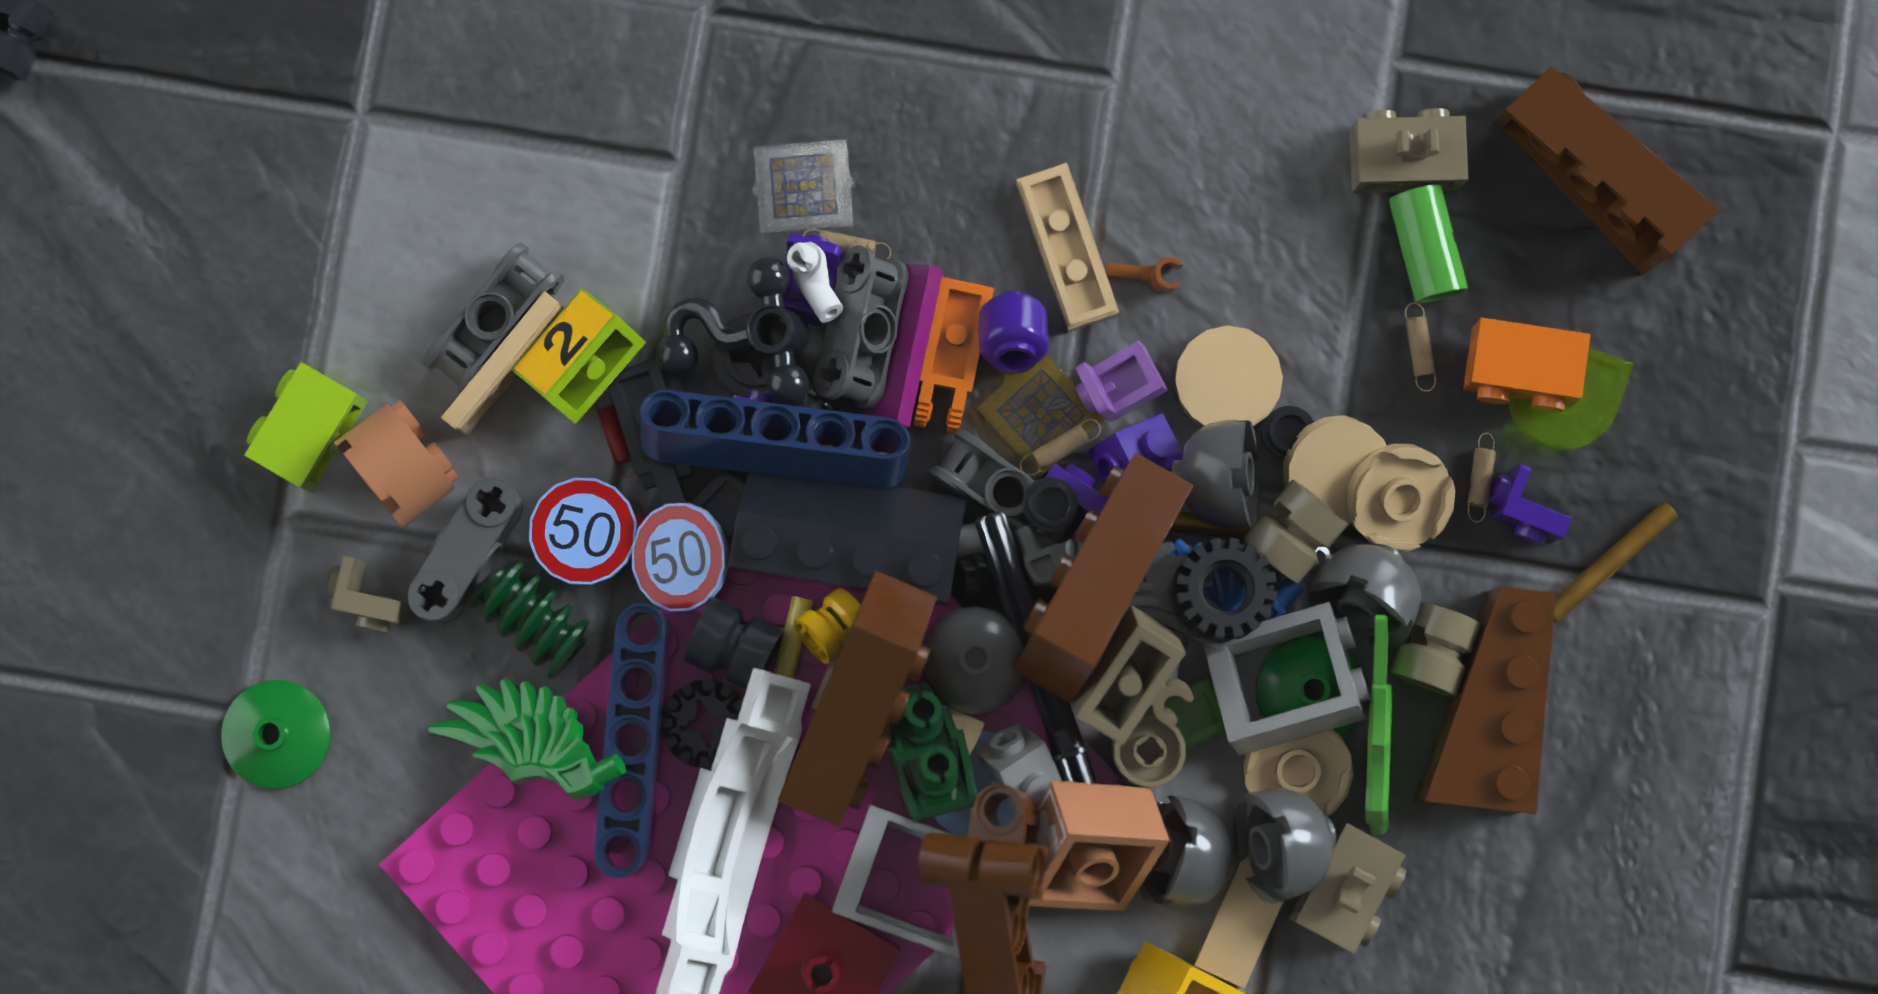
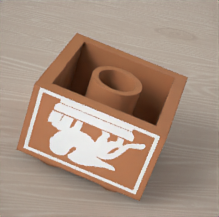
(1098, 844)

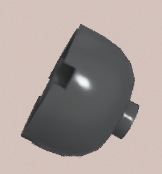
(1222, 471)
(1369, 583)
(973, 660)
(1285, 842)
(1194, 860)

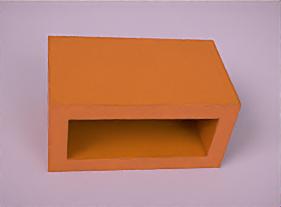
(1526, 364)

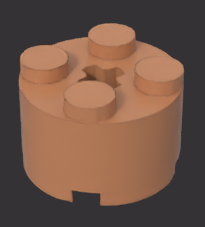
(396, 464)

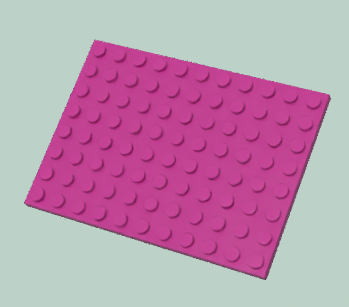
(515, 867)

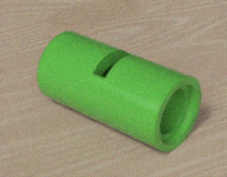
(1428, 244)

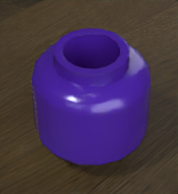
(1013, 332)

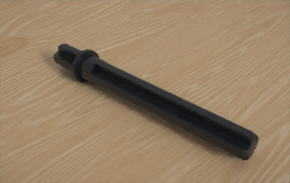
(1018, 603)

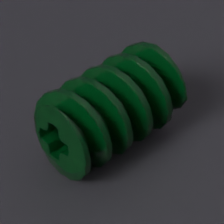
(532, 617)

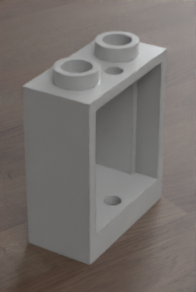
(1301, 722)
(858, 872)

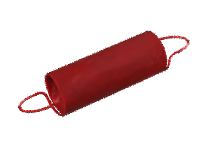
(614, 435)

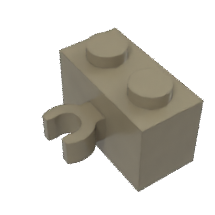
(1408, 152)
(1132, 677)
(1349, 895)

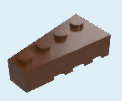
(1605, 170)
(1102, 577)
(860, 700)
(1496, 724)

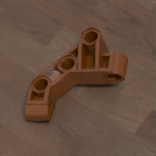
(990, 891)

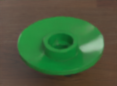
(1289, 668)
(302, 738)

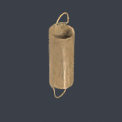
(848, 241)
(1420, 346)
(1060, 447)
(1481, 477)

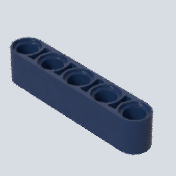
(752, 423)
(621, 713)

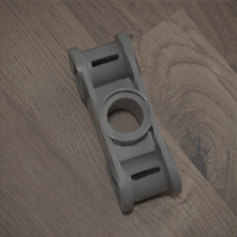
(502, 290)
(862, 336)
(979, 477)
(465, 551)

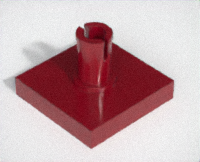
(824, 955)

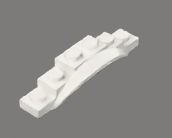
(728, 834)

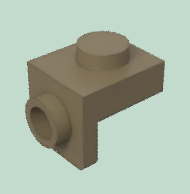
(372, 610)

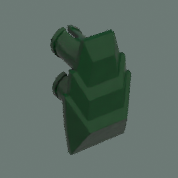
(930, 757)

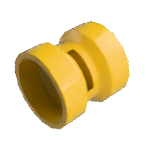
(828, 627)

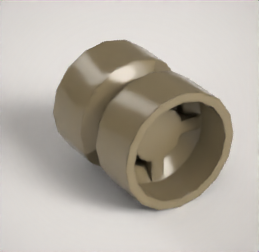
(1295, 531)
(1436, 650)
(1150, 754)

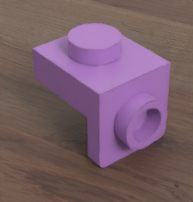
(1120, 382)

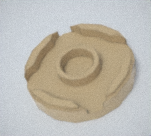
(1228, 377)
(1328, 456)
(1400, 497)
(1309, 765)

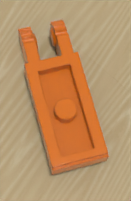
(952, 348)

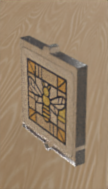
(803, 187)

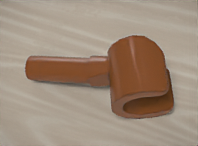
(1147, 273)

